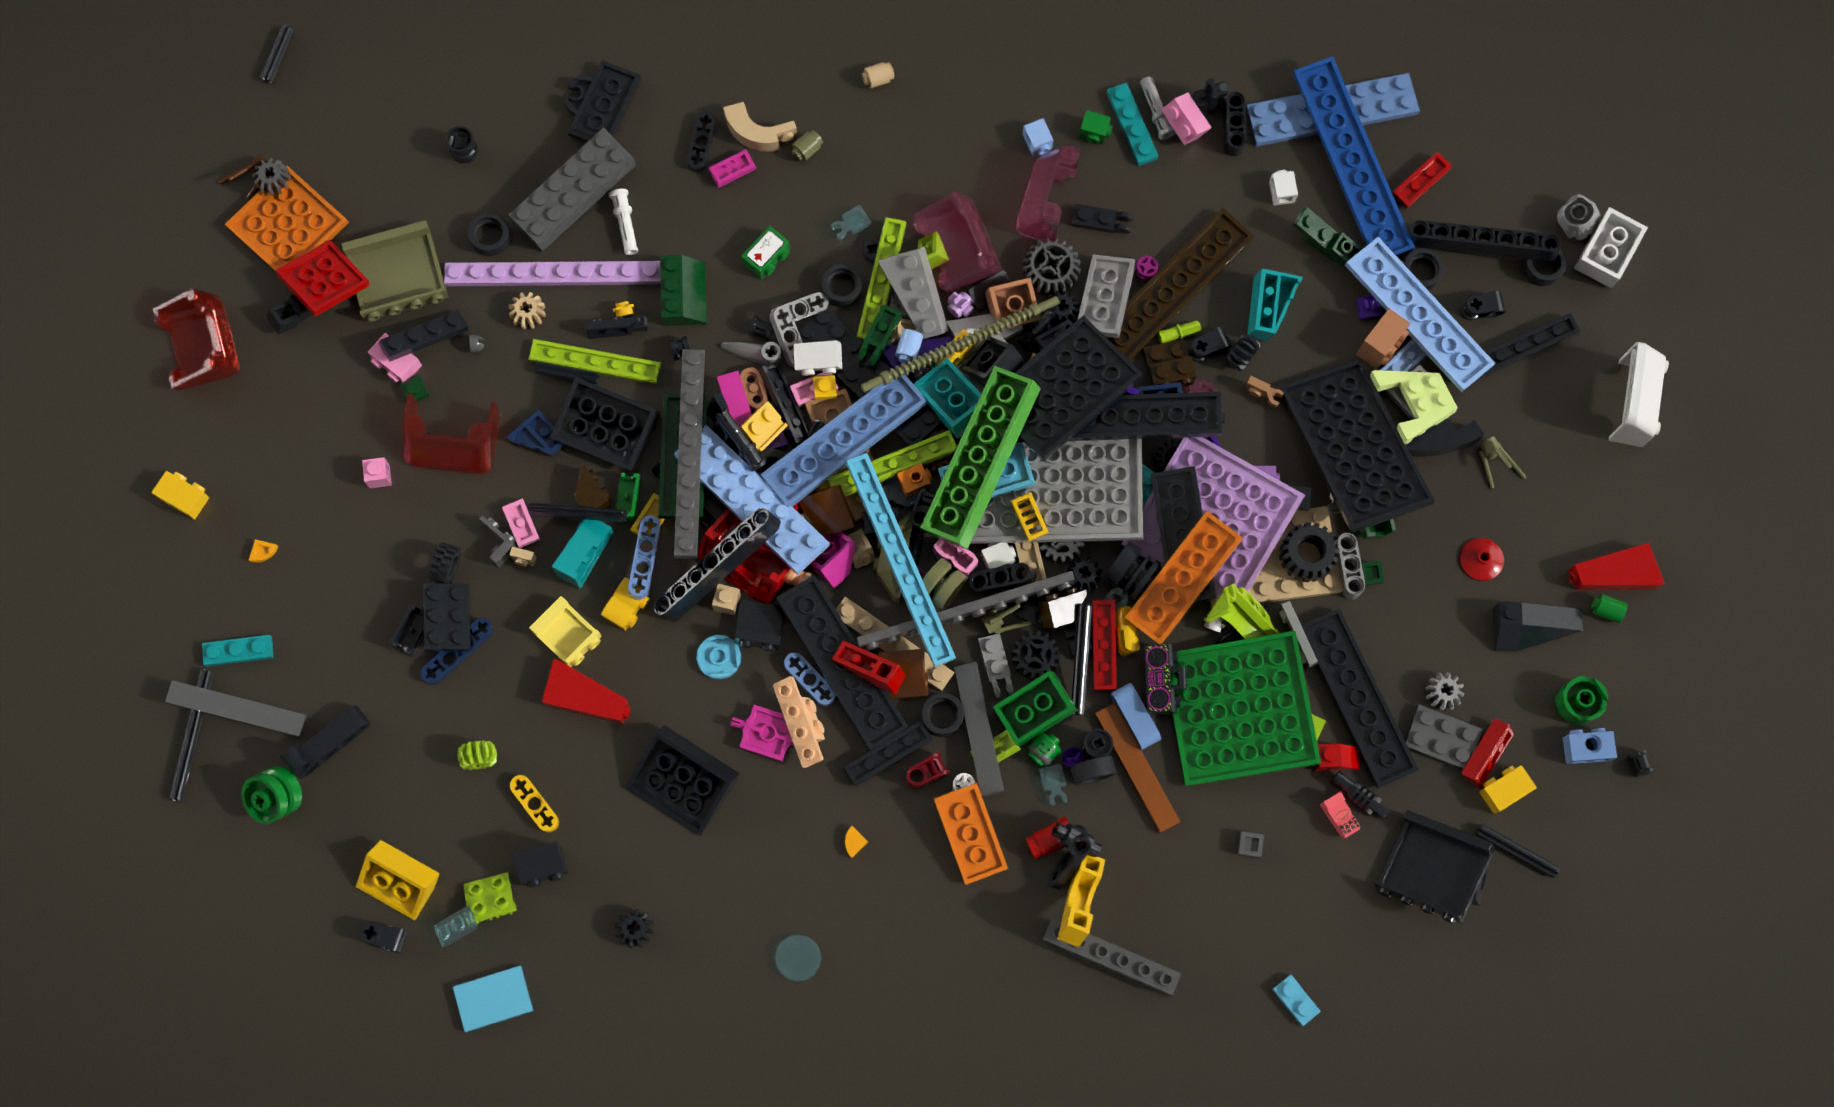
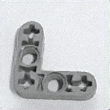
(790, 317)

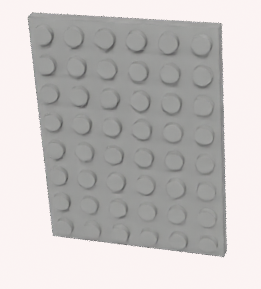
(1081, 492)

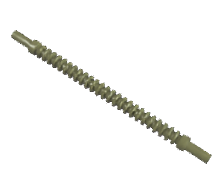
(1033, 311)

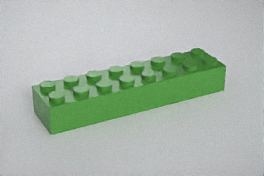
(980, 457)

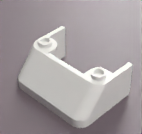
(1642, 395)

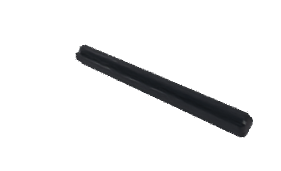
(189, 743)

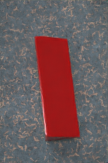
(1487, 753)

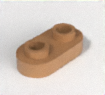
(754, 389)

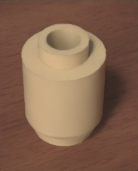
(877, 74)

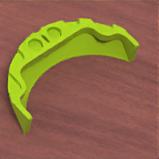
(1242, 612)

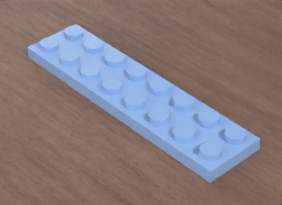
(1430, 324)
(745, 491)

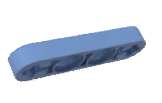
(644, 557)

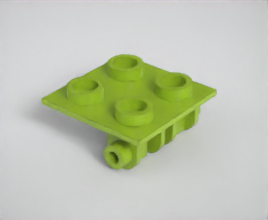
(490, 897)

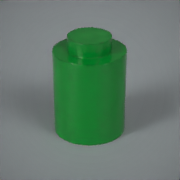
(1609, 608)

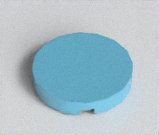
(718, 657)

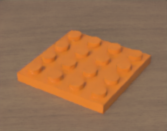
(287, 223)

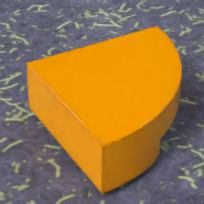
(262, 551)
(854, 841)

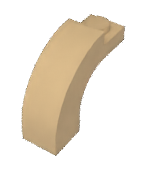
(756, 136)

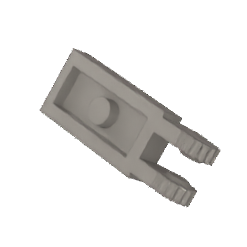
(995, 663)

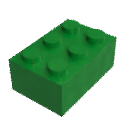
(1035, 708)

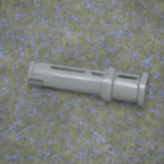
(1155, 104)

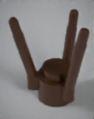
(251, 166)

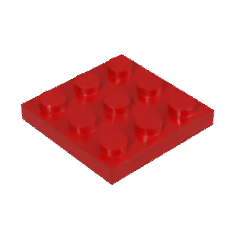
(322, 278)

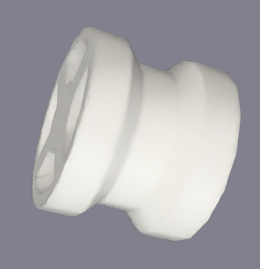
(962, 780)

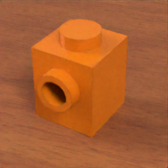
(913, 480)

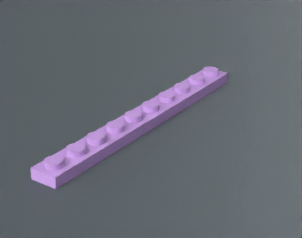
(552, 273)

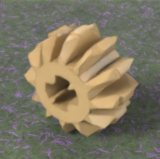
(518, 310)

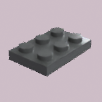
(1442, 737)

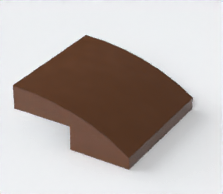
(828, 511)
(913, 665)

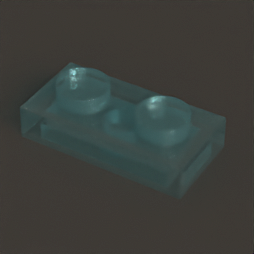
(455, 926)

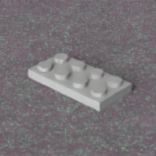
(1107, 293)

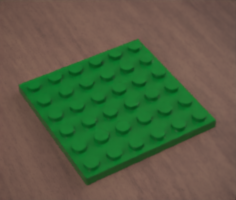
(1244, 710)

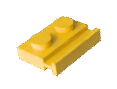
(763, 426)

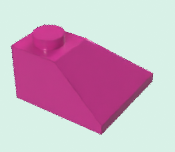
(836, 561)

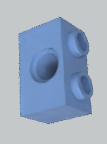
(1603, 746)

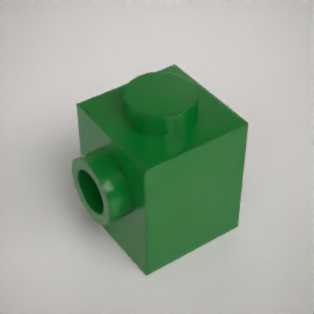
(1095, 127)

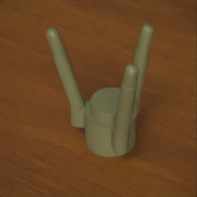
(1492, 448)
(993, 621)

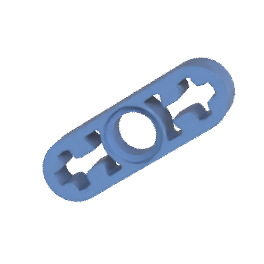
(794, 671)

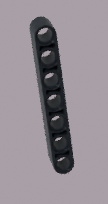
(1494, 236)
(717, 564)

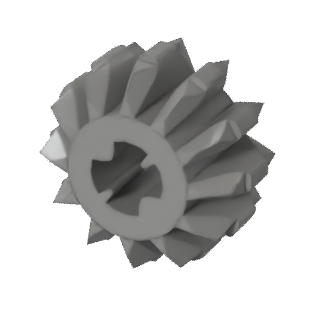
(1445, 683)

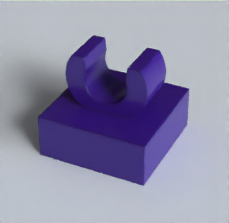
(1368, 308)

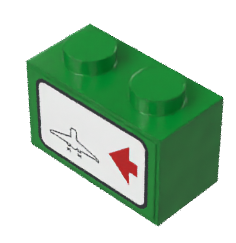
(766, 253)

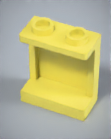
(566, 632)

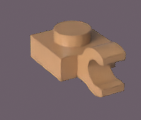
(1259, 388)

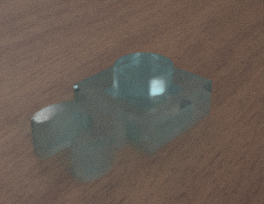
(853, 221)
(1053, 780)

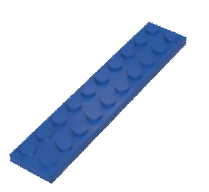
(1352, 155)

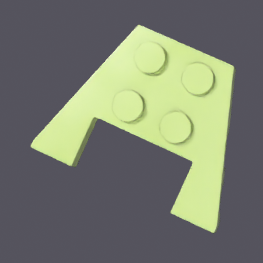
(1425, 396)

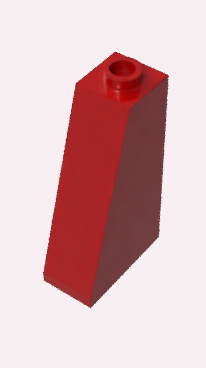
(1621, 570)
(581, 695)

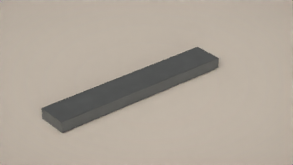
(235, 708)
(979, 729)

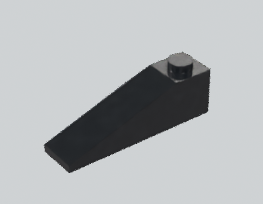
(1529, 624)

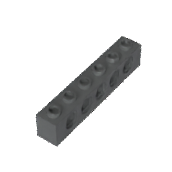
(1117, 960)

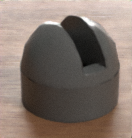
(475, 343)

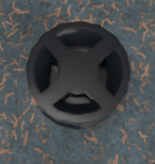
(678, 346)

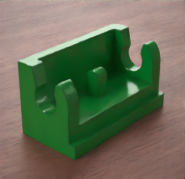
(629, 495)

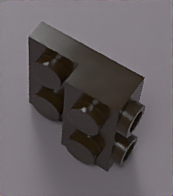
(1169, 363)

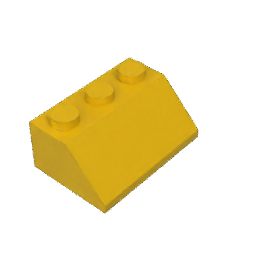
(396, 879)

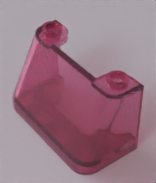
(1037, 216)
(963, 238)

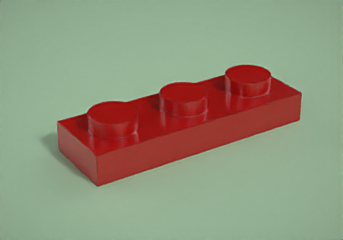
(1422, 180)

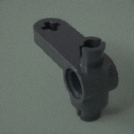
(1076, 851)

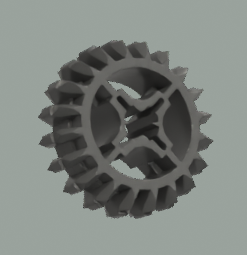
(1065, 257)

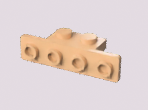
(801, 721)

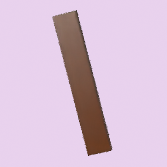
(1138, 768)

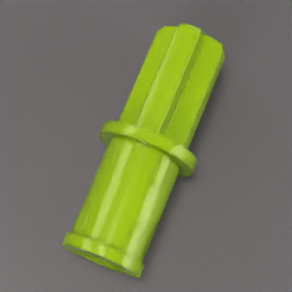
(1179, 332)

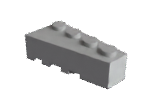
(916, 289)

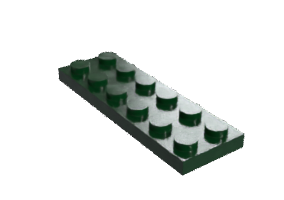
(669, 462)

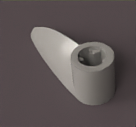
(754, 352)

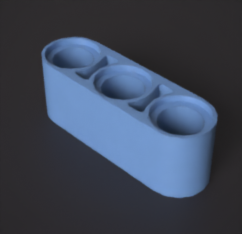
(1136, 716)

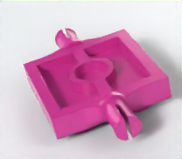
(765, 733)

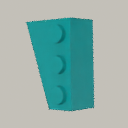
(1269, 302)
(582, 552)

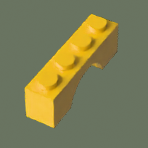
(1076, 915)

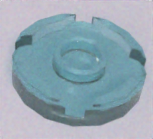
(798, 958)

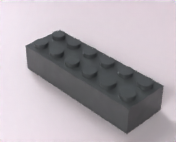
(572, 189)

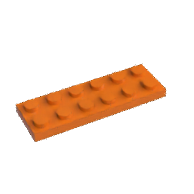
(1184, 577)

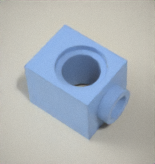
(1038, 137)

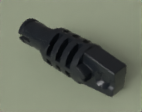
(1360, 795)

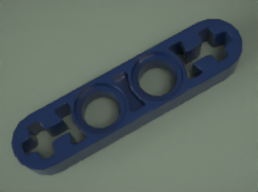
(460, 656)

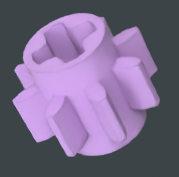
(960, 304)

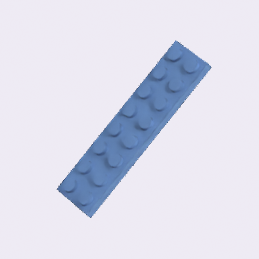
(1373, 100)
(843, 439)

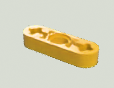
(519, 794)

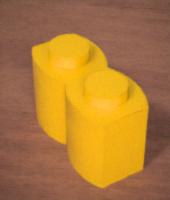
(622, 607)

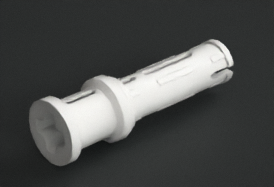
(622, 212)

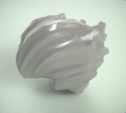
(1579, 217)

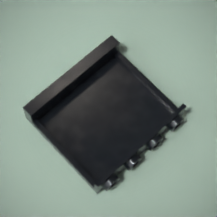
(1435, 867)

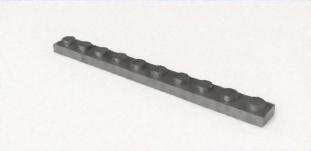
(689, 454)
(975, 608)

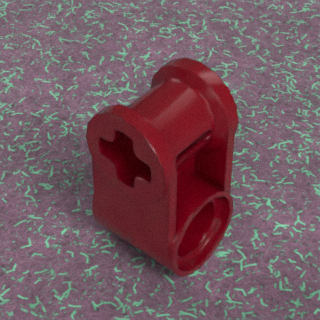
(930, 769)

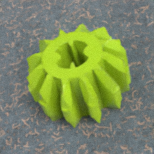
(477, 755)

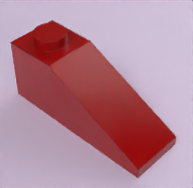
(870, 667)

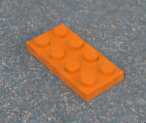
(970, 833)

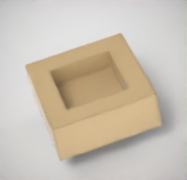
(522, 557)

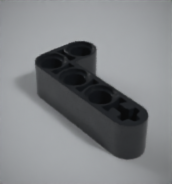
(325, 743)

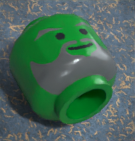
(1044, 749)

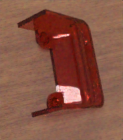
(449, 453)

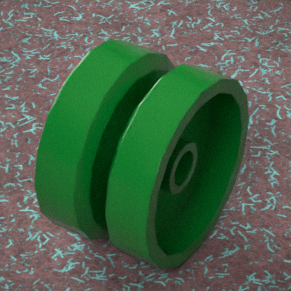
(271, 795)

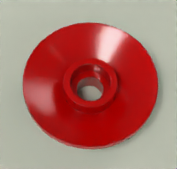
(1475, 566)

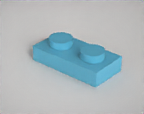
(1296, 1000)

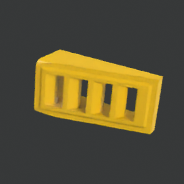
(1022, 499)

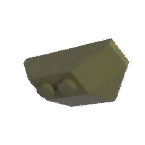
(881, 564)

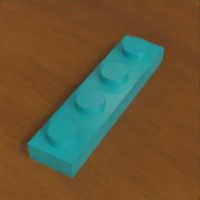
(1132, 124)

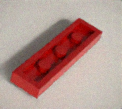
(1104, 644)

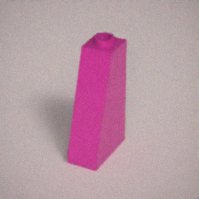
(734, 395)

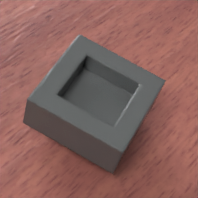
(1250, 844)

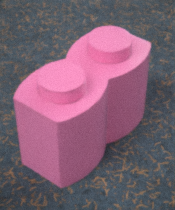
(959, 558)

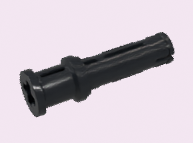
(746, 448)

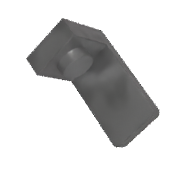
(500, 552)

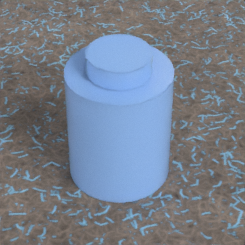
(908, 345)

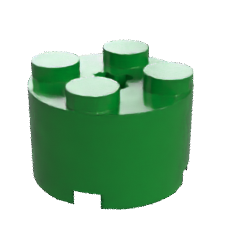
(1569, 701)

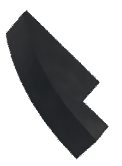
(1444, 439)

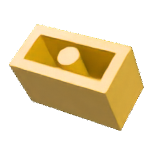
(180, 494)
(1507, 789)

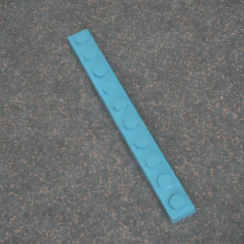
(900, 560)

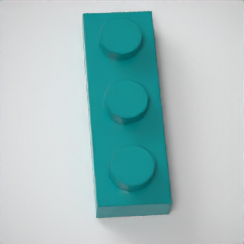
(237, 650)

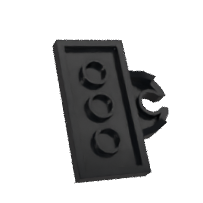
(601, 100)

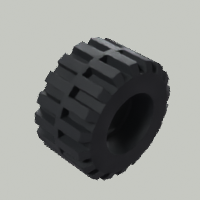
(1317, 537)

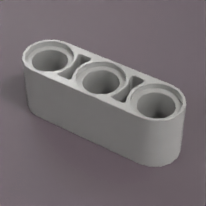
(1352, 556)

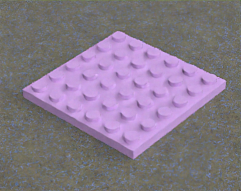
(1238, 496)

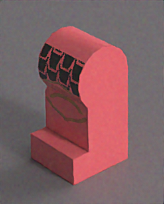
(1340, 815)

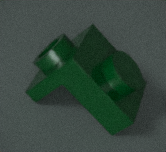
(1379, 530)

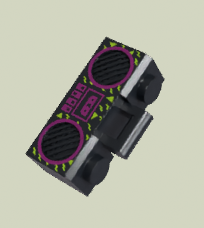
(1160, 666)

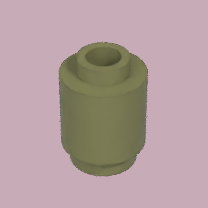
(806, 145)

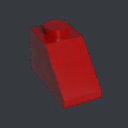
(1338, 757)

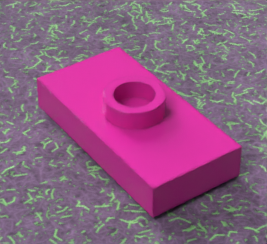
(732, 168)

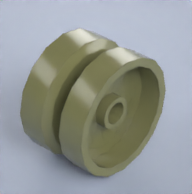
(940, 586)

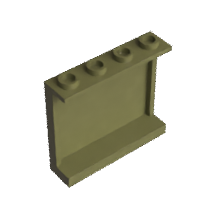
(399, 269)

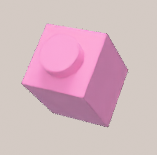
(376, 472)

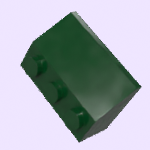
(683, 291)

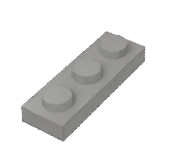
(1289, 616)

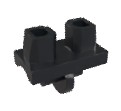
(1211, 96)

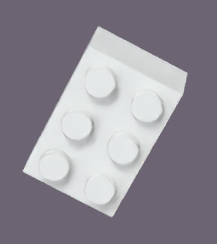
(1610, 248)

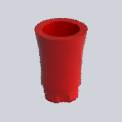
(1043, 842)

